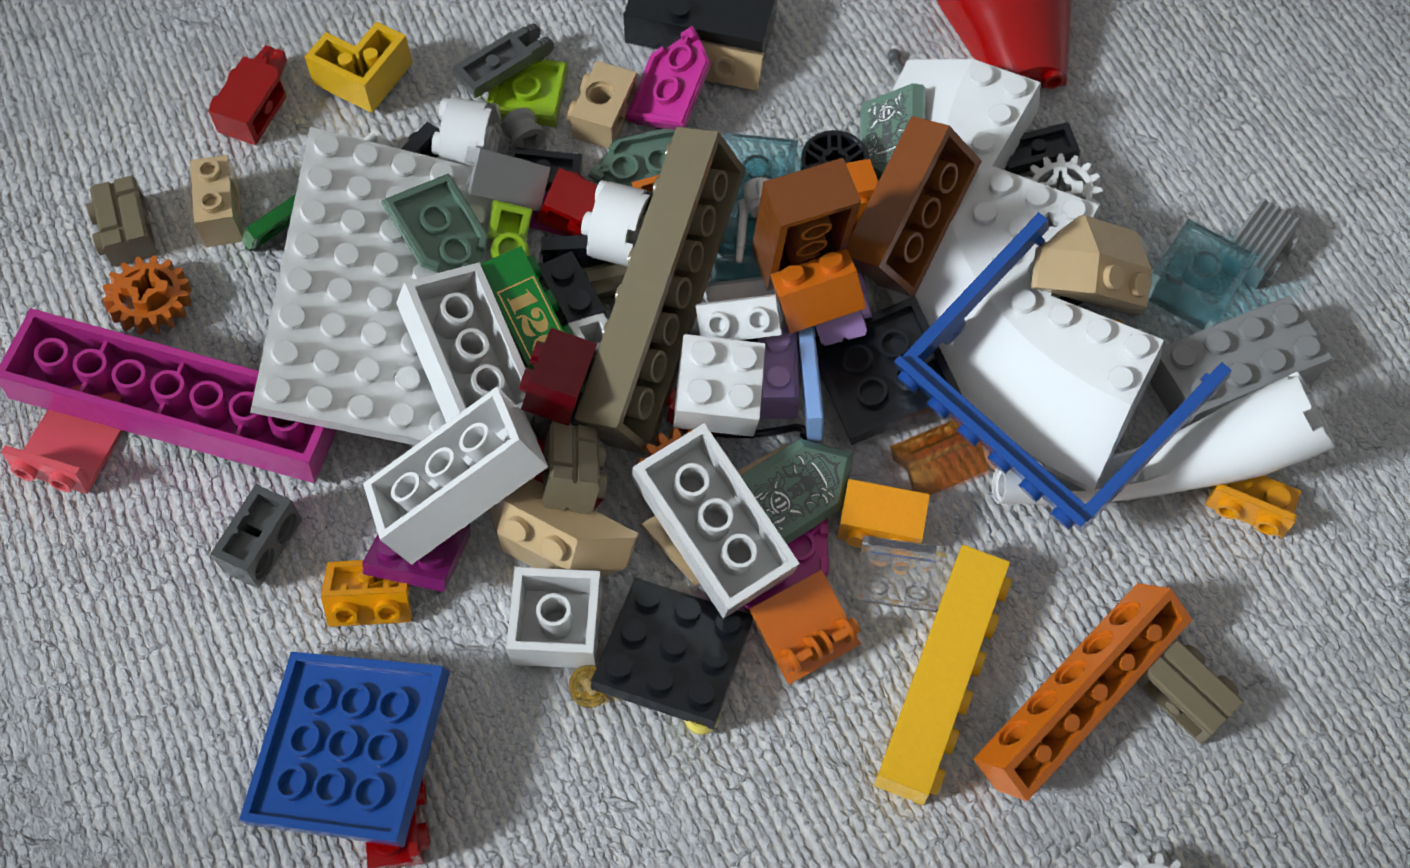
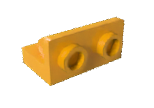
(1258, 502)
(362, 599)

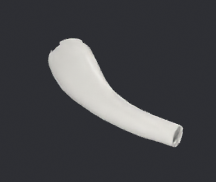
(1233, 444)

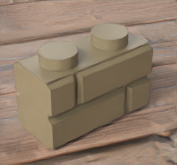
(121, 220)
(573, 468)
(1190, 691)

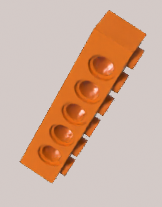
(1082, 690)

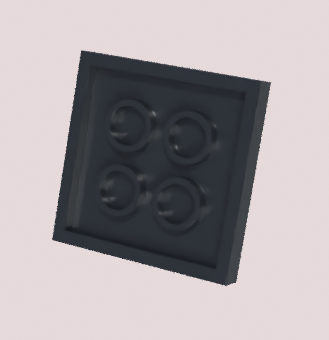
(864, 376)
(672, 653)

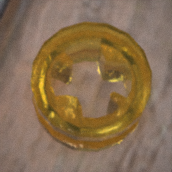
(584, 699)

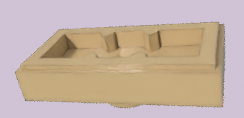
(734, 65)

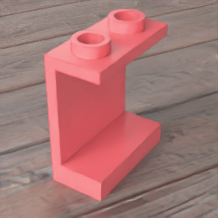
(65, 450)

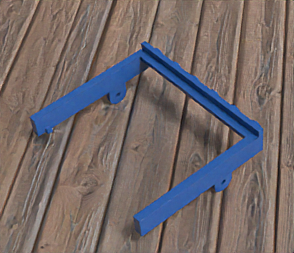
(1006, 453)

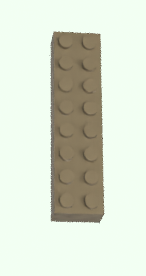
(660, 290)

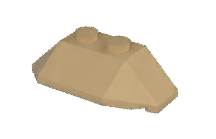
(1095, 266)
(559, 537)

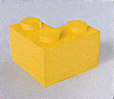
(363, 71)

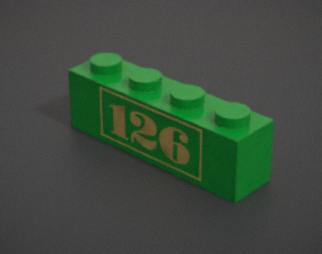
(523, 302)

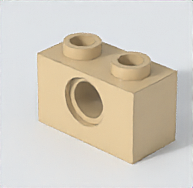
(603, 104)
(216, 201)

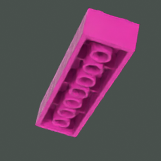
(162, 391)

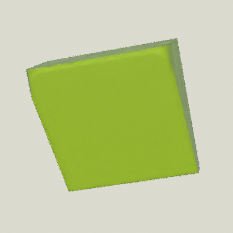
(508, 219)

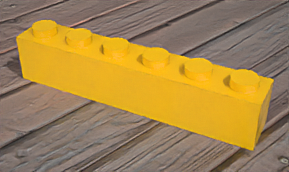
(942, 674)

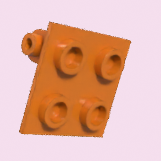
(805, 626)

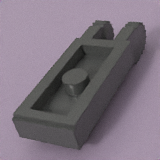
(502, 59)

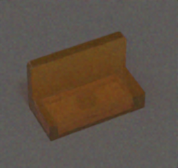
(939, 458)

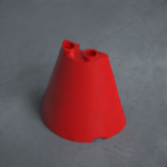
(1016, 35)

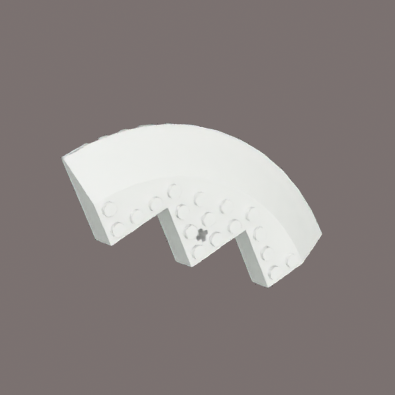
(1026, 359)

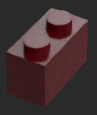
(557, 377)

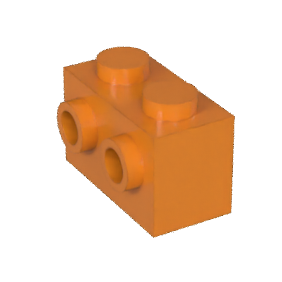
(818, 290)

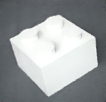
(719, 385)
(554, 617)

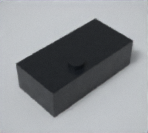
(724, 22)

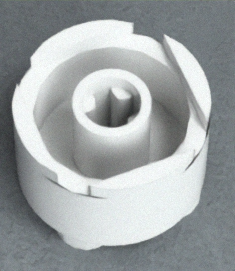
(465, 125)
(614, 221)

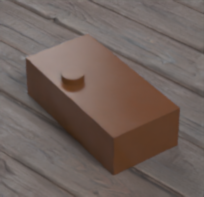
(913, 205)
(804, 217)

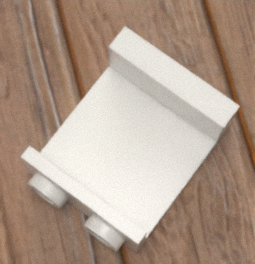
(740, 310)

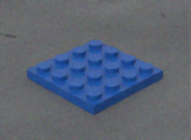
(346, 748)

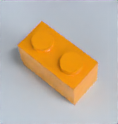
(882, 513)

